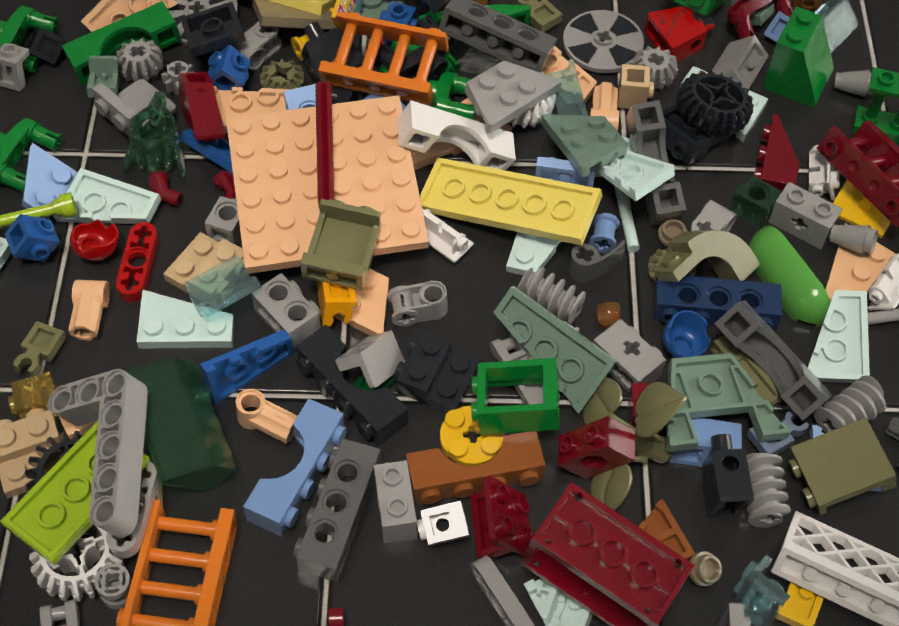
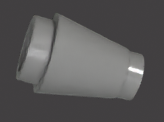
(854, 82)
(855, 237)

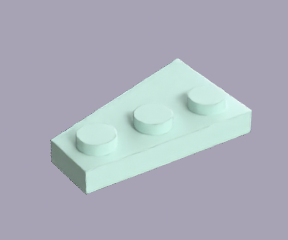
(636, 174)
(843, 341)

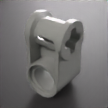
(259, 45)
(714, 218)
(417, 303)

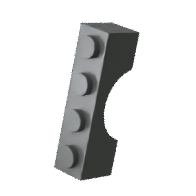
(647, 137)
(789, 374)

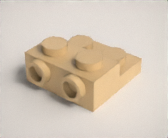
(199, 257)
(19, 442)

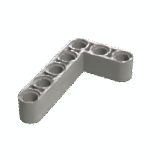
(120, 408)

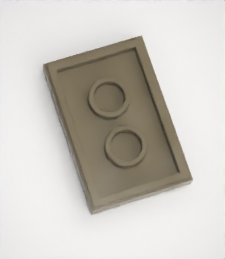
(278, 15)

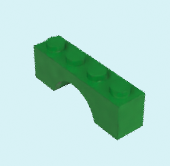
(150, 23)

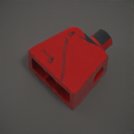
(678, 31)

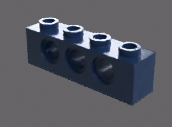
(705, 292)

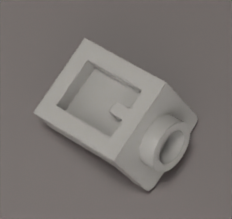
(11, 66)

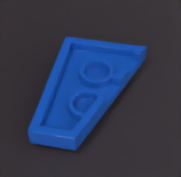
(243, 365)

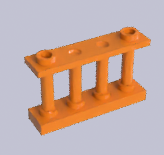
(388, 83)
(213, 563)

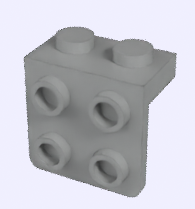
(126, 104)

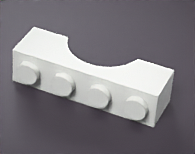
(423, 125)

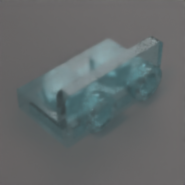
(760, 596)

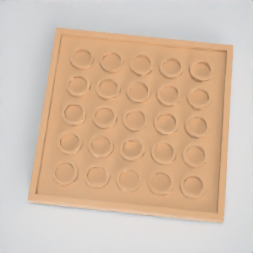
(278, 179)

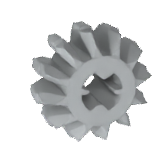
(140, 60)
(662, 66)

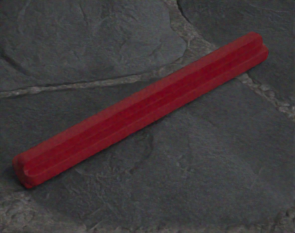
(324, 141)

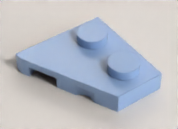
(45, 178)

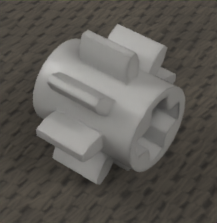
(171, 78)

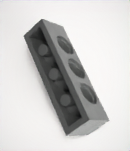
(497, 34)
(328, 558)

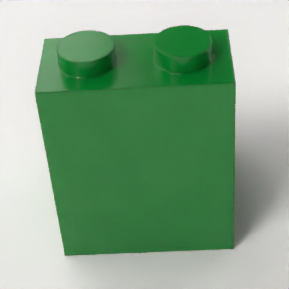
(801, 59)

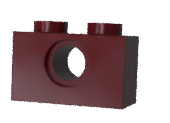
(596, 447)

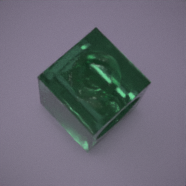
(755, 200)

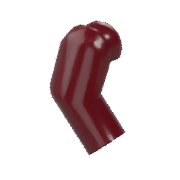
(159, 185)

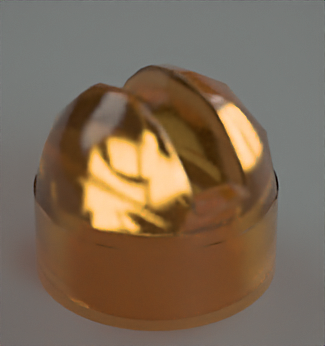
(608, 313)

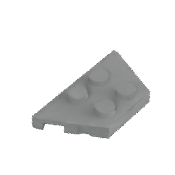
(508, 92)

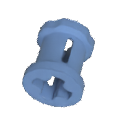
(604, 233)

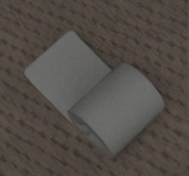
(588, 264)

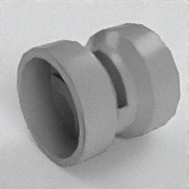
(117, 592)

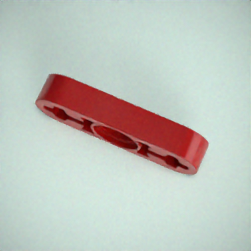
(141, 273)

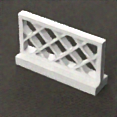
(833, 577)

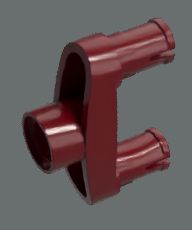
(742, 9)

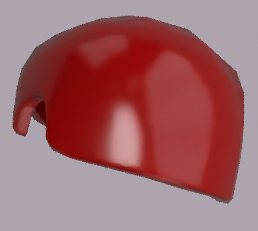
(94, 240)

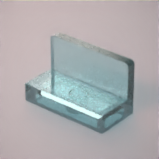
(838, 21)
(569, 98)
(220, 286)

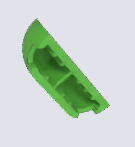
(781, 264)

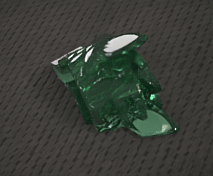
(155, 141)

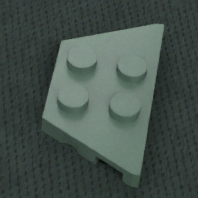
(585, 140)

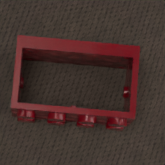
(605, 561)

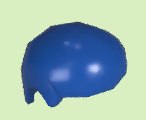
(686, 335)

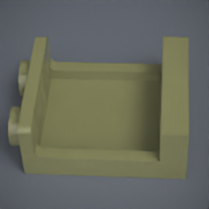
(342, 244)
(841, 465)

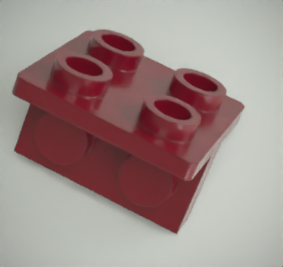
(500, 519)

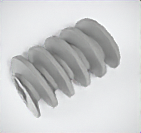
(552, 296)
(860, 400)
(767, 487)

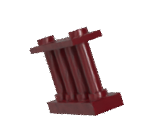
(869, 163)

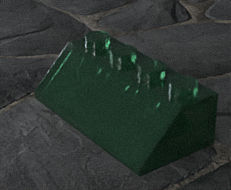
(182, 426)

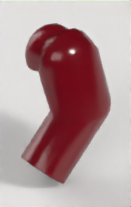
(226, 181)

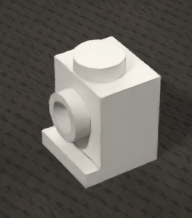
(457, 520)

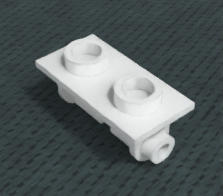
(824, 180)
(445, 238)
(885, 290)

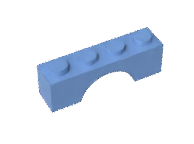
(277, 501)

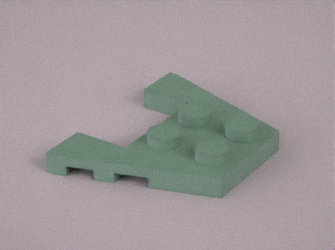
(716, 388)

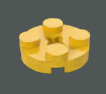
(453, 444)

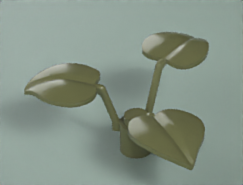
(654, 410)

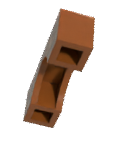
(438, 477)

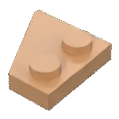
(371, 305)

